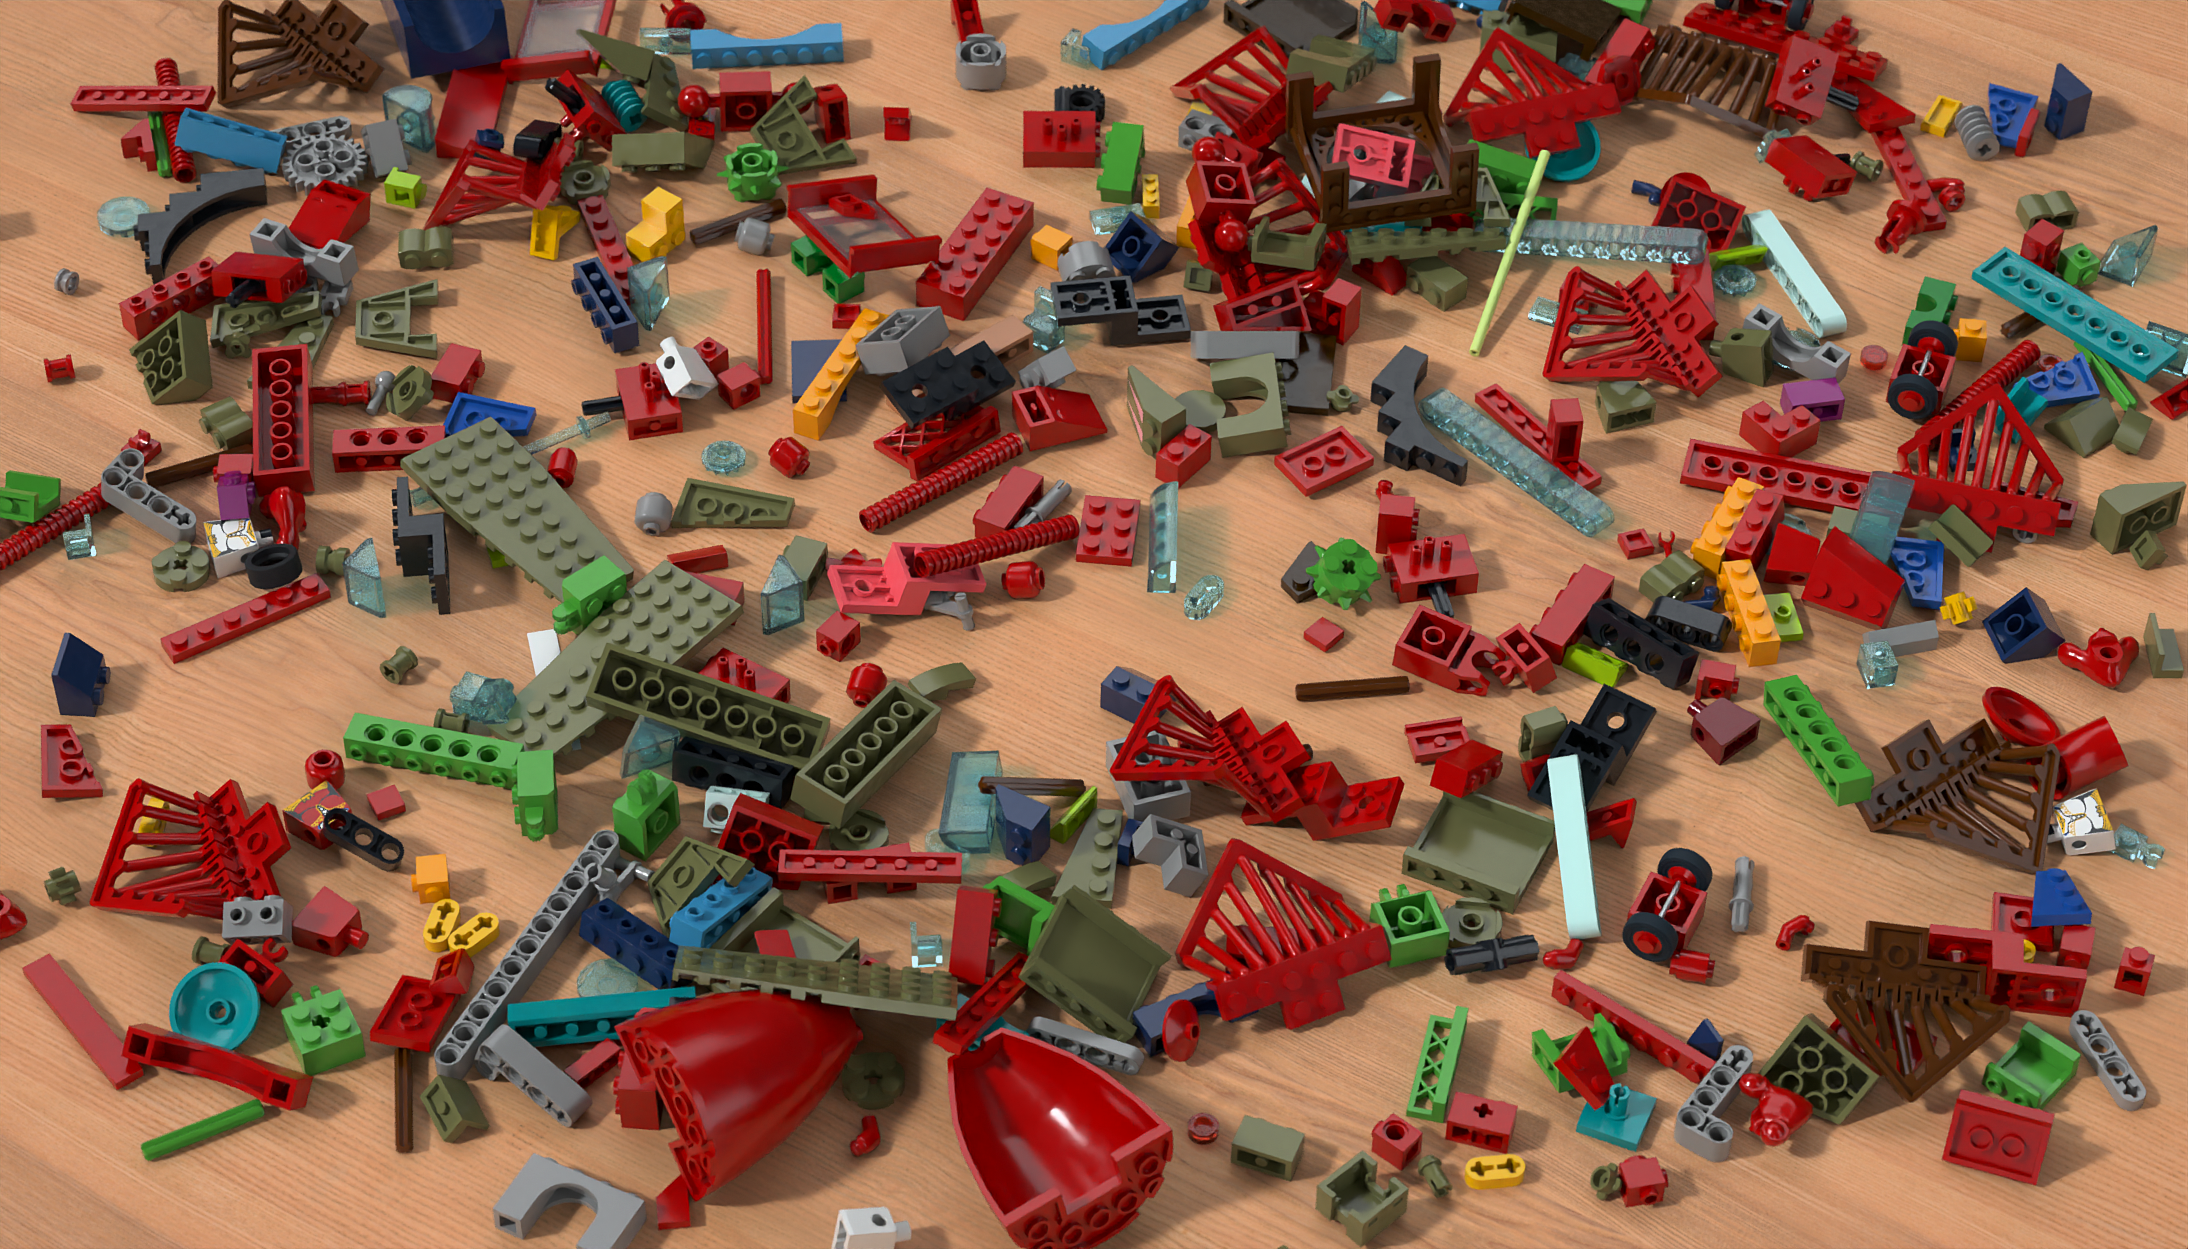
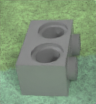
(1200, 125)

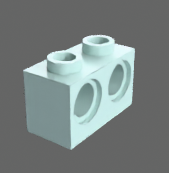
(725, 797)

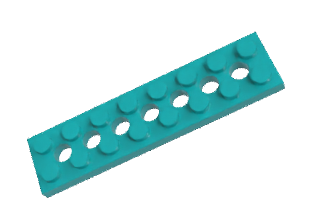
(1995, 276)

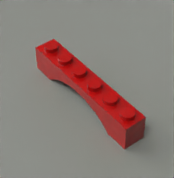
(182, 1053)

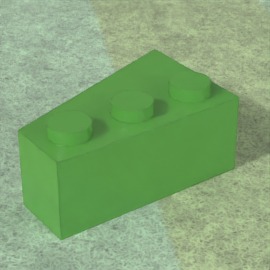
(1121, 163)
(1508, 170)

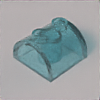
(413, 110)

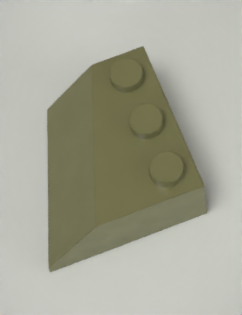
(1522, 28)
(660, 150)
(175, 360)
(1822, 1069)

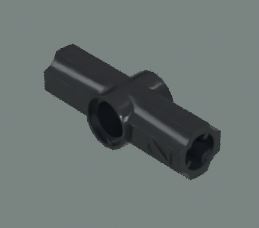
(1491, 954)

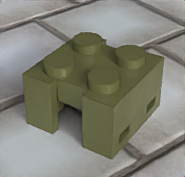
(1358, 1202)

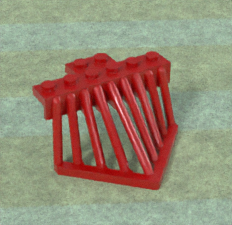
(1542, 118)
(1253, 123)
(529, 186)
(1242, 275)
(1664, 334)
(1983, 505)
(1237, 757)
(234, 846)
(1299, 977)

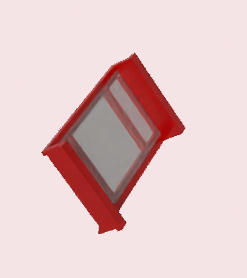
(550, 40)
(857, 242)

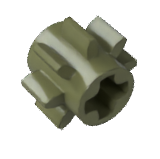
(62, 886)

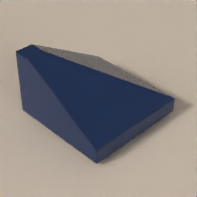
(1707, 1040)

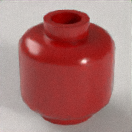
(789, 457)
(1023, 579)
(865, 684)
(325, 766)

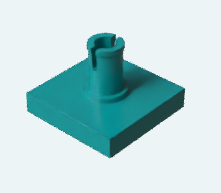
(1620, 1119)

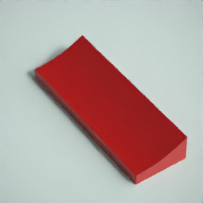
(470, 104)

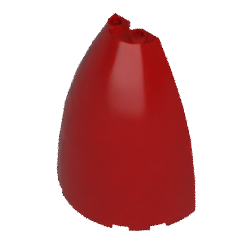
(738, 1073)
(1054, 1141)

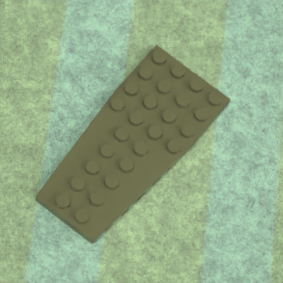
(512, 503)
(661, 617)
(835, 982)

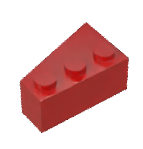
(1265, 309)

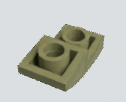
(2131, 431)
(938, 681)
(1032, 876)

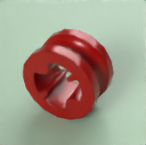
(1951, 198)

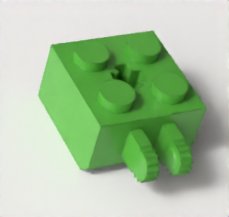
(588, 595)
(535, 793)
(646, 814)
(1411, 925)
(322, 1031)

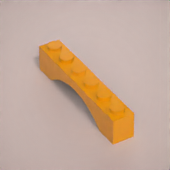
(818, 403)

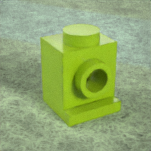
(404, 189)

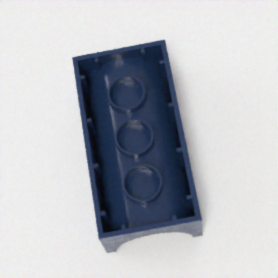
(448, 34)

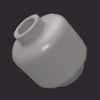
(754, 236)
(653, 513)

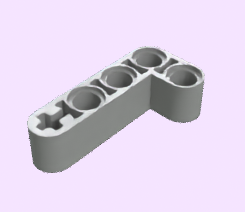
(1244, 344)
(173, 522)
(533, 1074)
(1698, 1118)

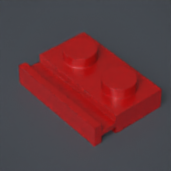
(1435, 738)

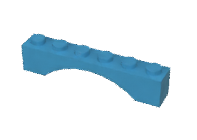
(1115, 41)
(720, 50)

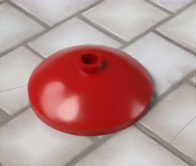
(2018, 718)

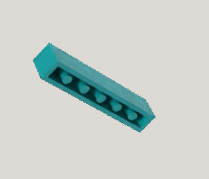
(584, 1017)

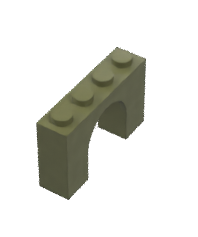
(1333, 61)
(1266, 426)

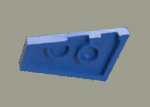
(2008, 112)
(2065, 383)
(471, 409)
(1922, 569)
(2058, 900)

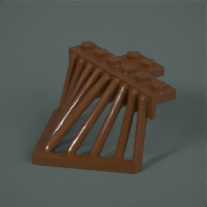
(321, 46)
(1717, 57)
(1934, 775)
(1898, 964)

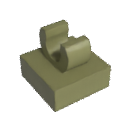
(1197, 277)
(2148, 550)

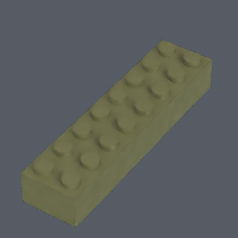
(705, 708)

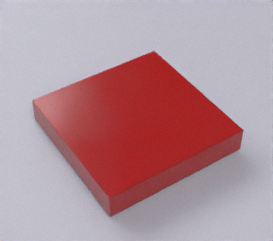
(2014, 915)

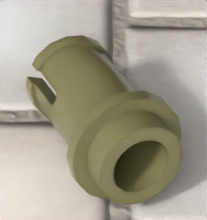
(1431, 1169)

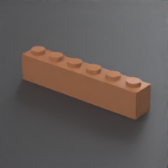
(1007, 339)

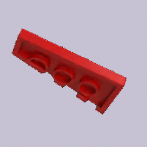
(1875, 109)

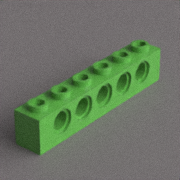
(1818, 740)
(431, 750)

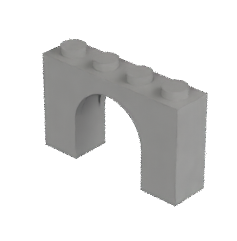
(547, 1183)

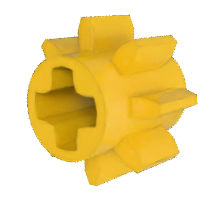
(1958, 608)

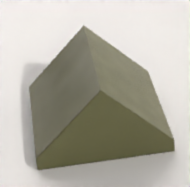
(2085, 426)

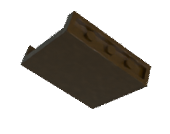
(1581, 20)
(1292, 21)

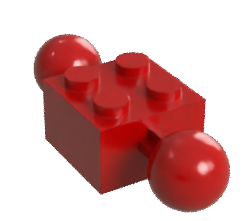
(740, 100)
(1220, 193)

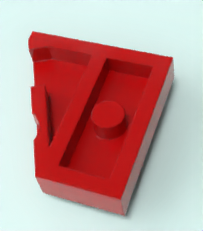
(1585, 1068)

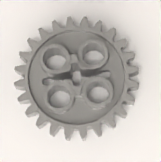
(324, 159)

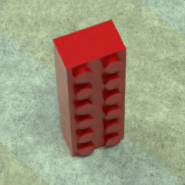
(975, 253)
(283, 419)

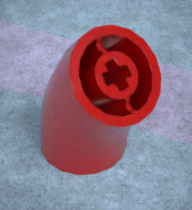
(2085, 757)

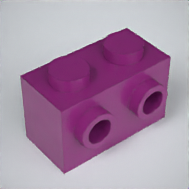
(1819, 396)
(235, 495)

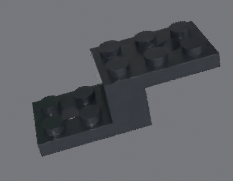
(1114, 302)
(947, 384)
(421, 545)
(1600, 749)

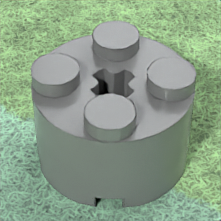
(980, 62)
(1085, 261)

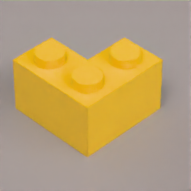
(661, 226)

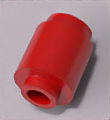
(563, 466)
(1691, 965)

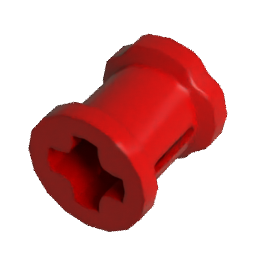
(55, 368)

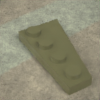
(663, 94)
(259, 317)
(310, 332)
(726, 506)
(1094, 858)

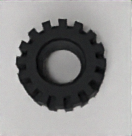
(1088, 97)

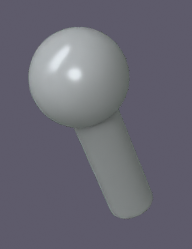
(384, 384)

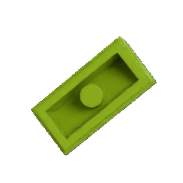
(1737, 256)
(1594, 664)
(1074, 816)

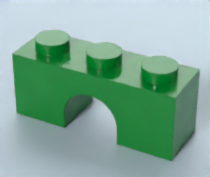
(836, 283)
(1933, 303)

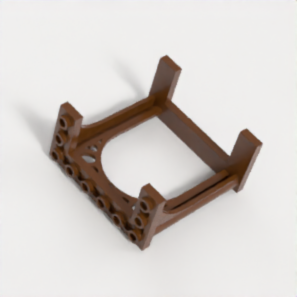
(1330, 182)

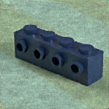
(605, 305)
(631, 943)

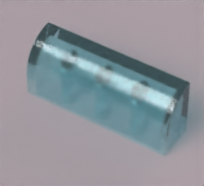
(1881, 513)
(1163, 539)
(967, 814)

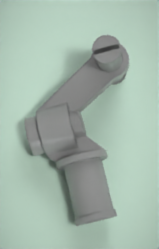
(940, 602)
(607, 881)

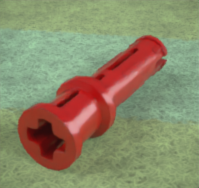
(343, 393)

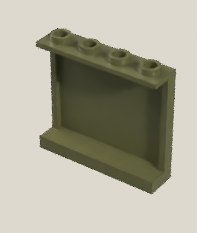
(1480, 849)
(771, 914)
(1093, 965)

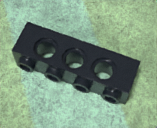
(1640, 643)
(709, 764)

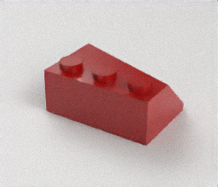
(1698, 208)
(1852, 583)
(761, 830)

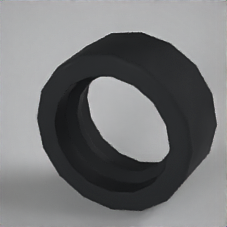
(273, 566)

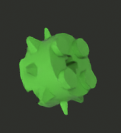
(752, 172)
(1344, 573)

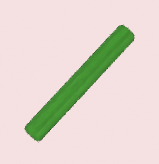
(160, 143)
(2109, 378)
(202, 1129)

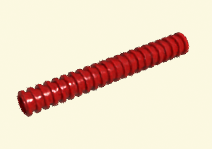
(181, 160)
(2002, 373)
(940, 482)
(51, 526)
(996, 546)

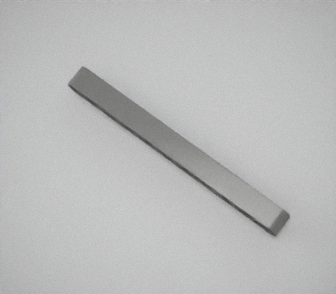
(525, 958)

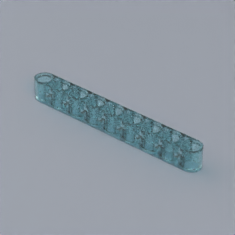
(1607, 241)
(1516, 462)

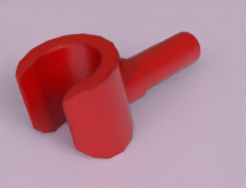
(1666, 545)

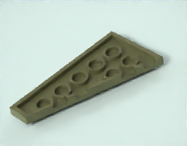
(1419, 244)

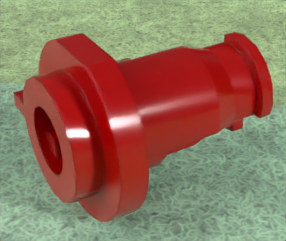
(684, 15)
(1904, 219)

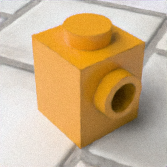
(1049, 245)
(1971, 339)
(431, 878)

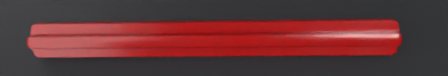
(764, 326)

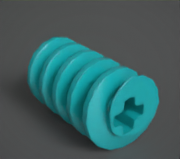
(624, 104)

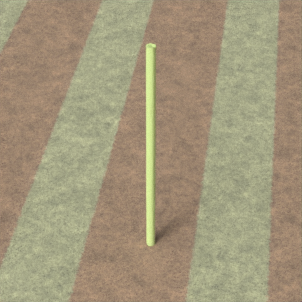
(1509, 253)

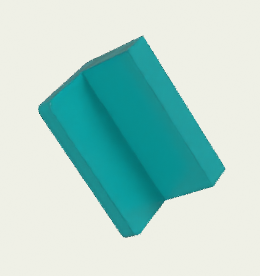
(2026, 402)

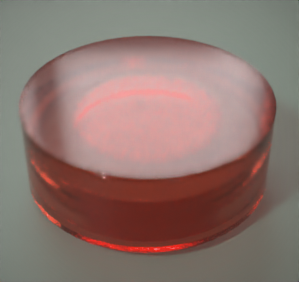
(1874, 357)
(2047, 362)
(1203, 1128)

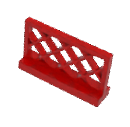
(943, 445)

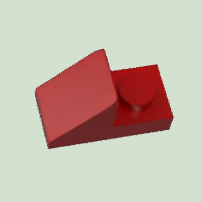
(966, 17)
(897, 123)
(139, 143)
(1386, 275)
(1613, 821)

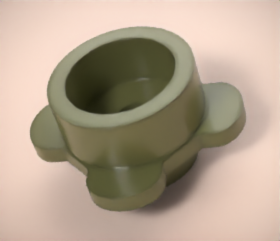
(240, 339)
(1342, 398)
(1605, 1180)

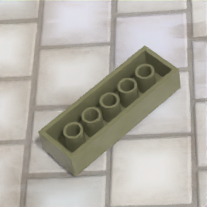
(866, 754)

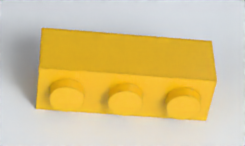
(1150, 196)

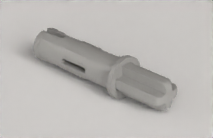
(1045, 504)
(1742, 888)

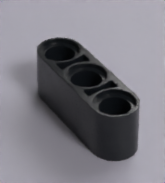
(536, 139)
(1690, 623)
(355, 826)

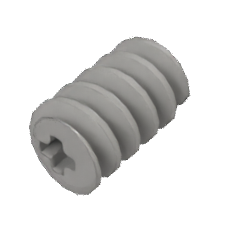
(1976, 133)

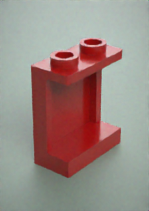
(1253, 158)

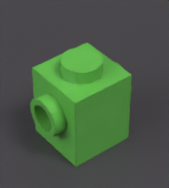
(2078, 265)

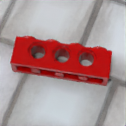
(183, 291)
(380, 447)

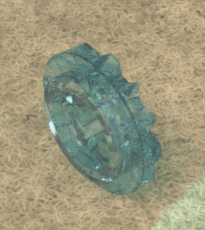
(1737, 273)
(724, 450)

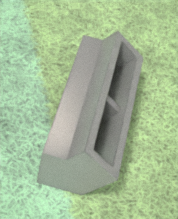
(1907, 638)

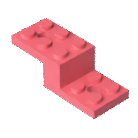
(1388, 161)
(896, 585)

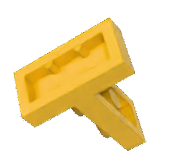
(549, 227)

